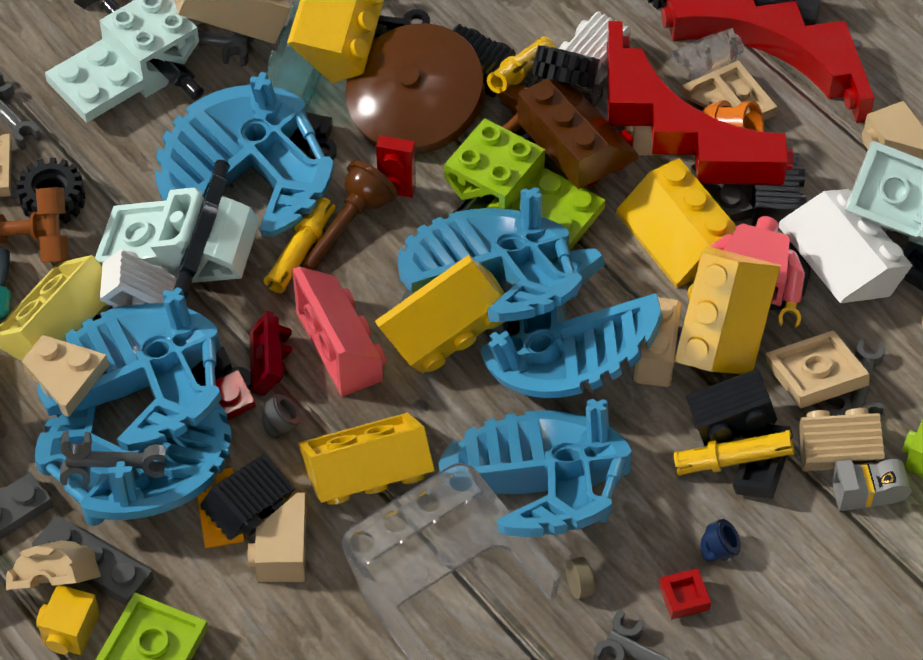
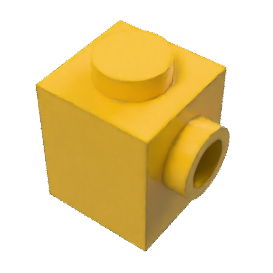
(68, 620)

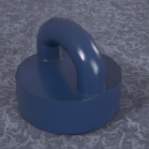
(720, 541)

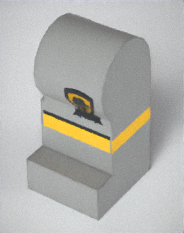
(869, 484)

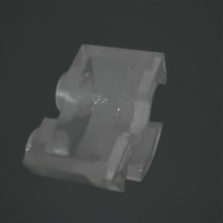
(709, 53)

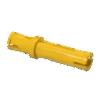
(515, 68)
(306, 234)
(716, 455)

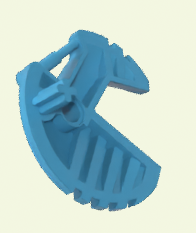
(226, 129)
(508, 244)
(155, 349)
(558, 355)
(550, 454)
(128, 491)

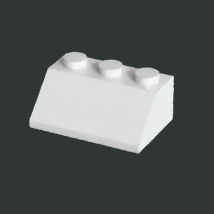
(845, 250)

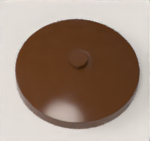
(417, 87)

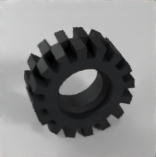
(565, 66)
(52, 176)

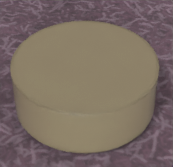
(580, 577)

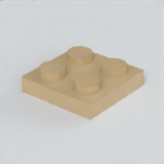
(817, 369)

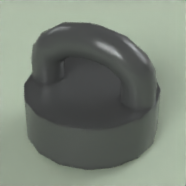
(280, 415)

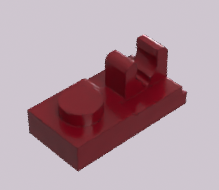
(267, 353)

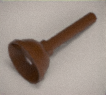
(365, 190)

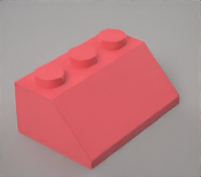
(337, 331)

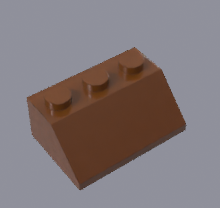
(572, 132)

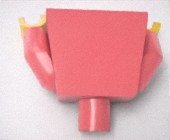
(768, 245)

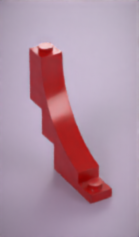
(818, 51)
(720, 149)

